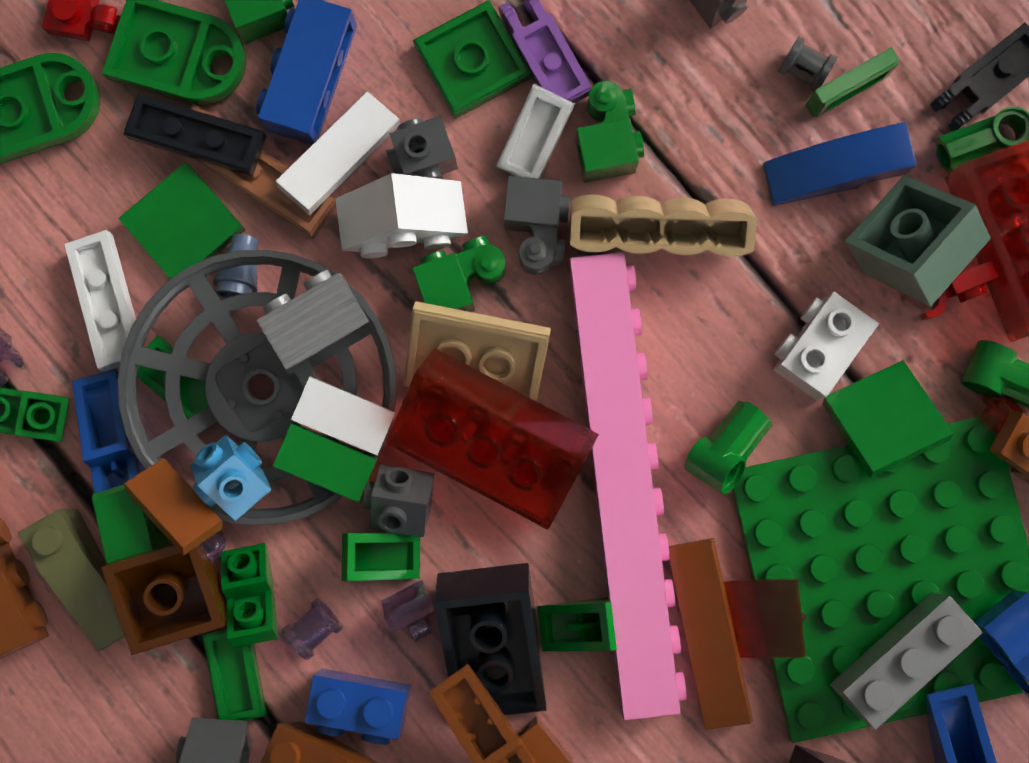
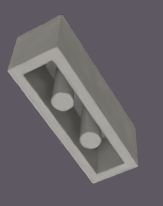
(905, 659)

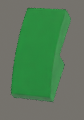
(33, 414)
(249, 595)

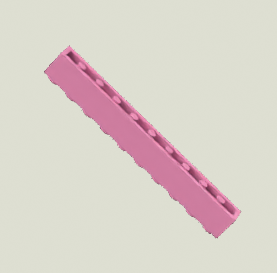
(625, 487)

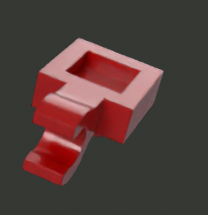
(78, 18)
(966, 286)

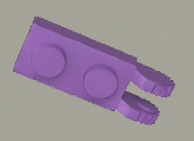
(546, 52)

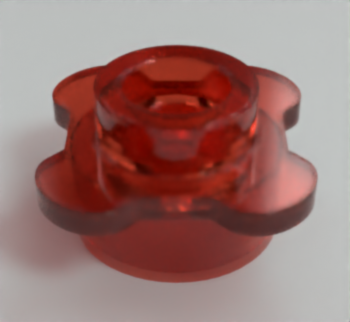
(997, 412)

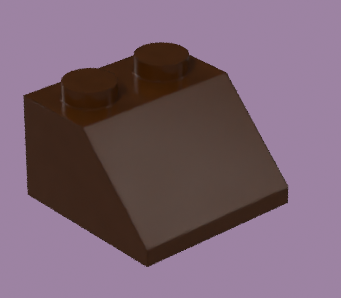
(165, 596)

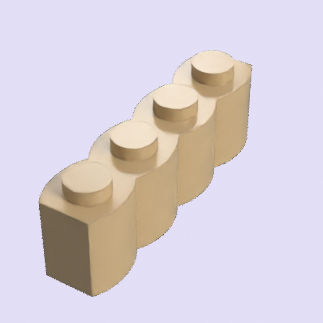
(675, 225)

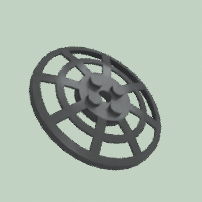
(232, 371)

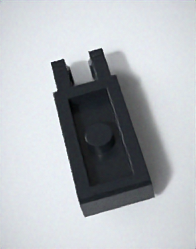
(989, 77)

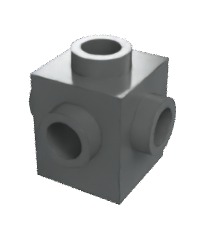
(422, 149)
(400, 500)

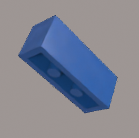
(306, 70)

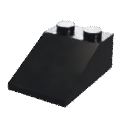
(492, 627)

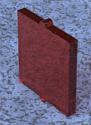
(766, 617)

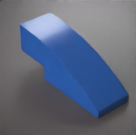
(840, 164)
(102, 431)
(958, 726)

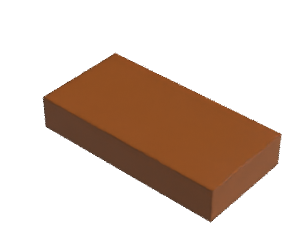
(173, 506)

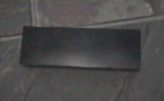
(195, 134)

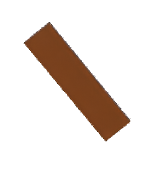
(710, 634)

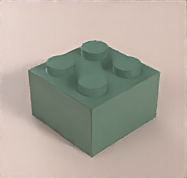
(918, 239)

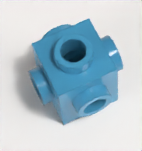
(229, 476)

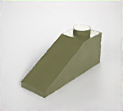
(72, 568)

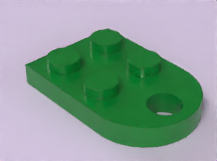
(172, 52)
(35, 106)

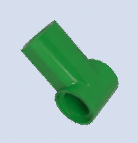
(981, 138)
(997, 372)
(723, 456)

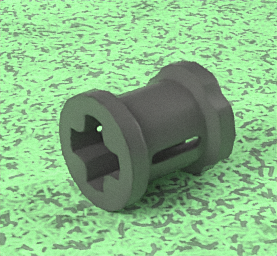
(807, 64)

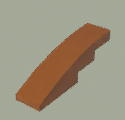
(478, 720)

